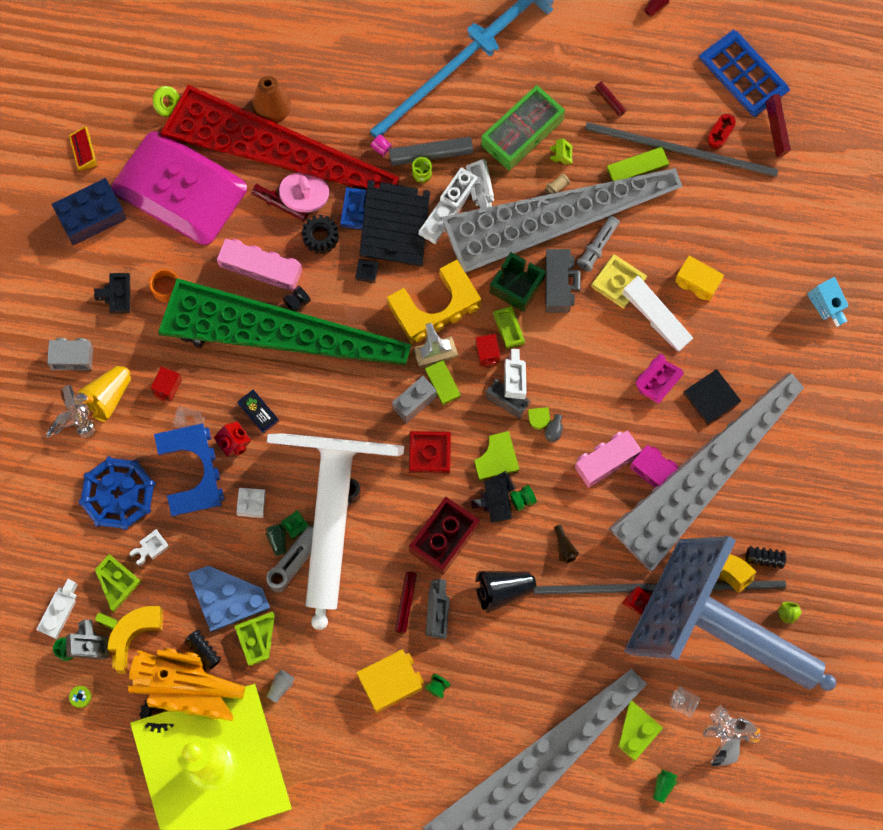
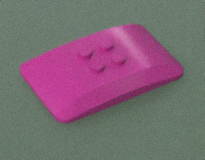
(179, 187)

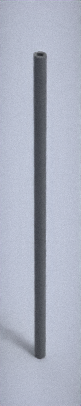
(622, 588)

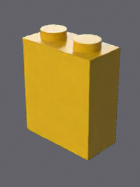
(390, 680)

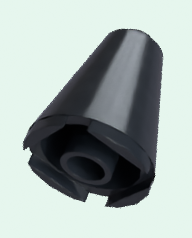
(502, 588)

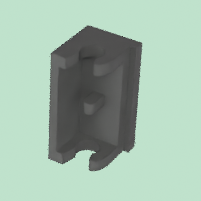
(512, 405)

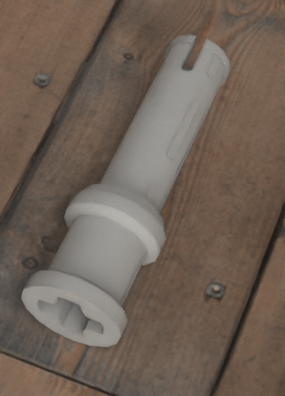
(593, 250)

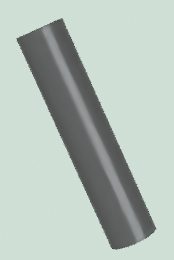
(431, 150)

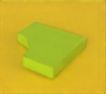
(498, 457)

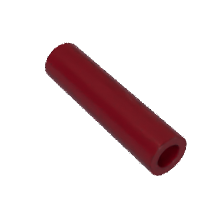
(610, 98)

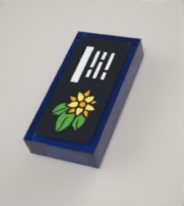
(258, 411)

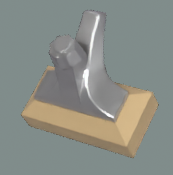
(434, 349)

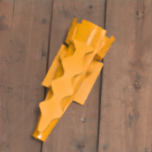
(181, 684)

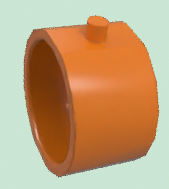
(157, 275)

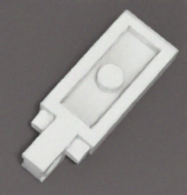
(482, 191)
(515, 376)
(58, 610)

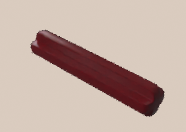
(405, 602)

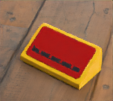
(83, 149)

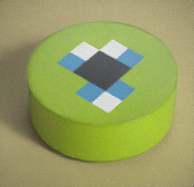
(80, 696)

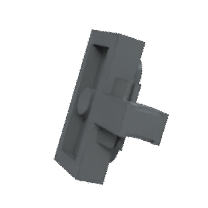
(86, 643)

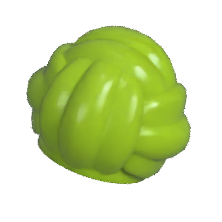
(789, 612)

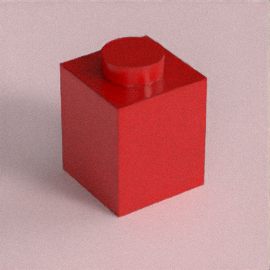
(487, 350)
(166, 384)

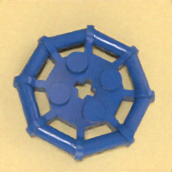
(110, 483)

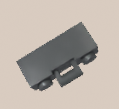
(557, 291)

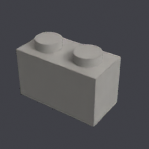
(70, 354)
(414, 399)

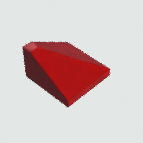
(637, 600)

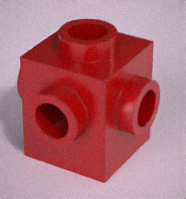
(232, 439)

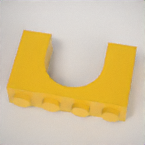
(413, 321)

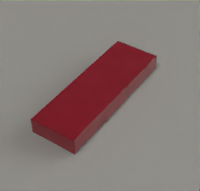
(778, 125)

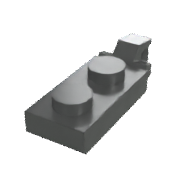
(437, 610)

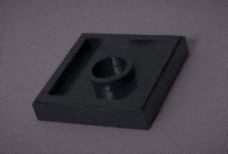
(712, 396)

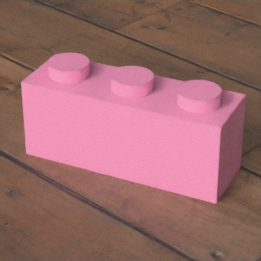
(607, 458)

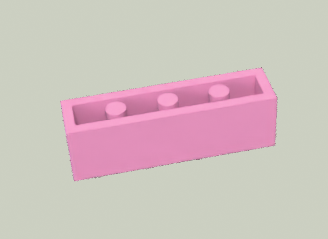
(259, 264)

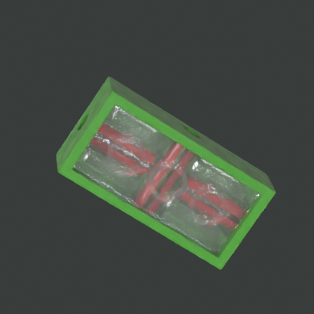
(522, 127)

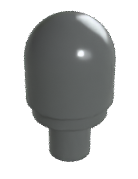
(554, 429)

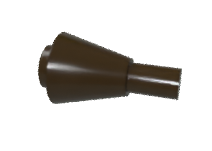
(566, 549)

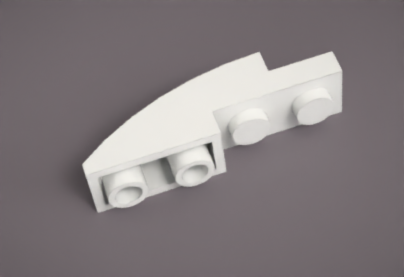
(449, 204)

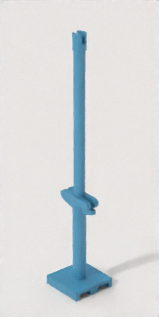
(482, 39)

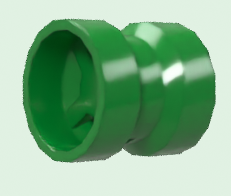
(523, 498)

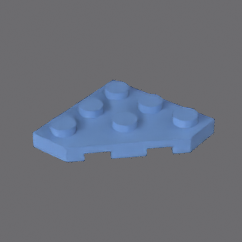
(226, 597)

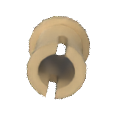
(557, 185)

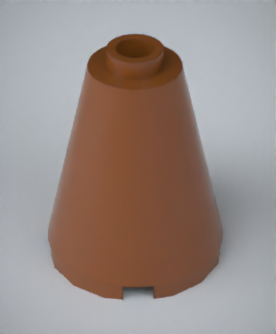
(271, 100)

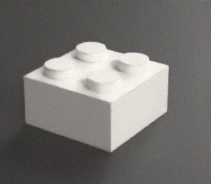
(251, 502)

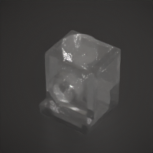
(181, 414)
(684, 701)

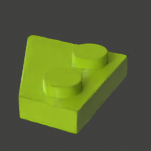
(116, 581)
(256, 638)
(637, 731)

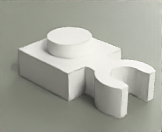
(152, 545)

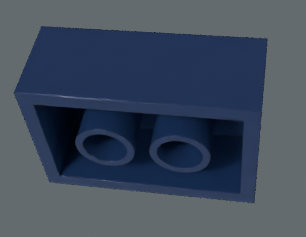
(89, 211)

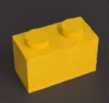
(699, 278)

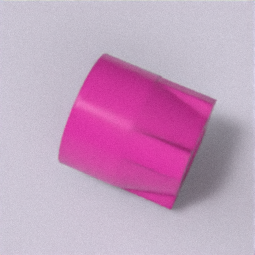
(381, 145)

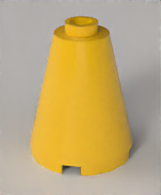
(107, 392)

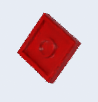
(429, 452)

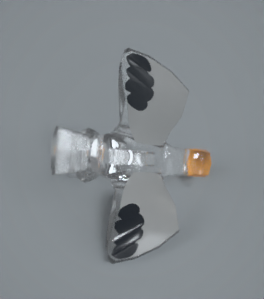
(76, 414)
(730, 733)

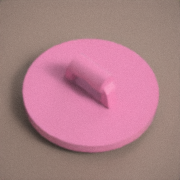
(303, 192)

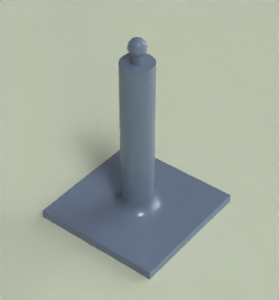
(684, 601)

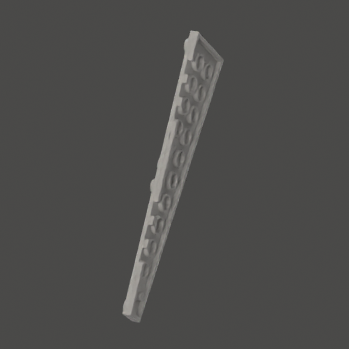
(674, 505)
(524, 780)

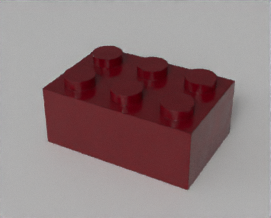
(444, 535)

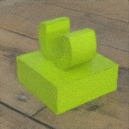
(563, 152)

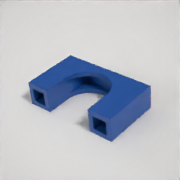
(195, 440)

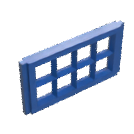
(720, 46)

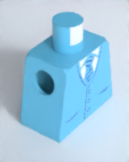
(829, 301)

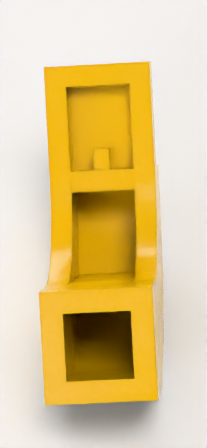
(737, 573)
(131, 625)

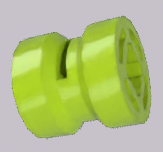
(421, 165)

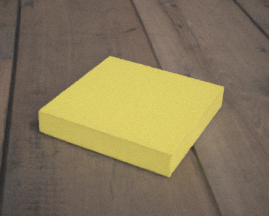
(615, 278)

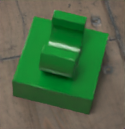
(294, 525)

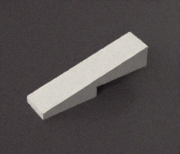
(657, 313)

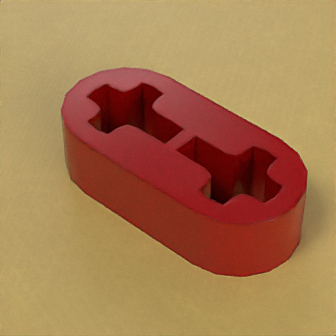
(725, 133)

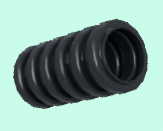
(766, 557)
(202, 649)

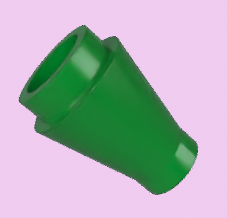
(664, 785)

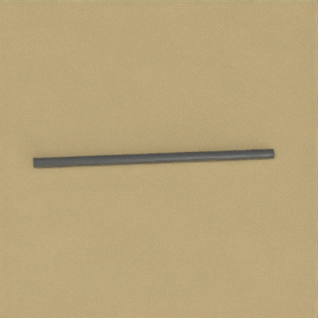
(681, 149)

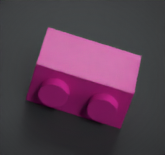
(653, 466)

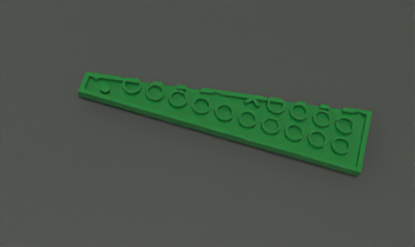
(228, 318)

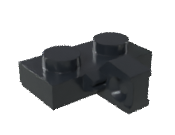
(116, 293)
(495, 500)

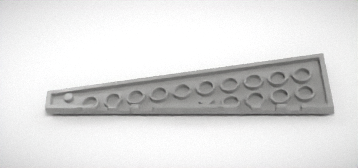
(496, 231)

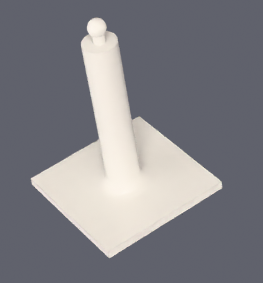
(330, 514)

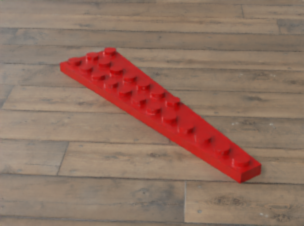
(235, 131)

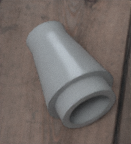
(281, 684)

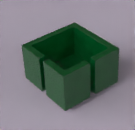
(516, 285)

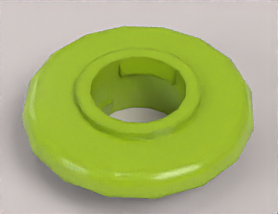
(158, 104)

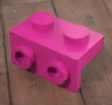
(658, 379)

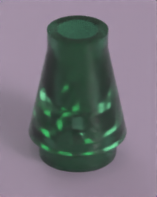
(277, 538)

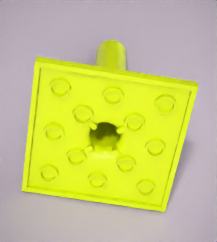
(210, 769)

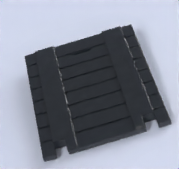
(393, 223)

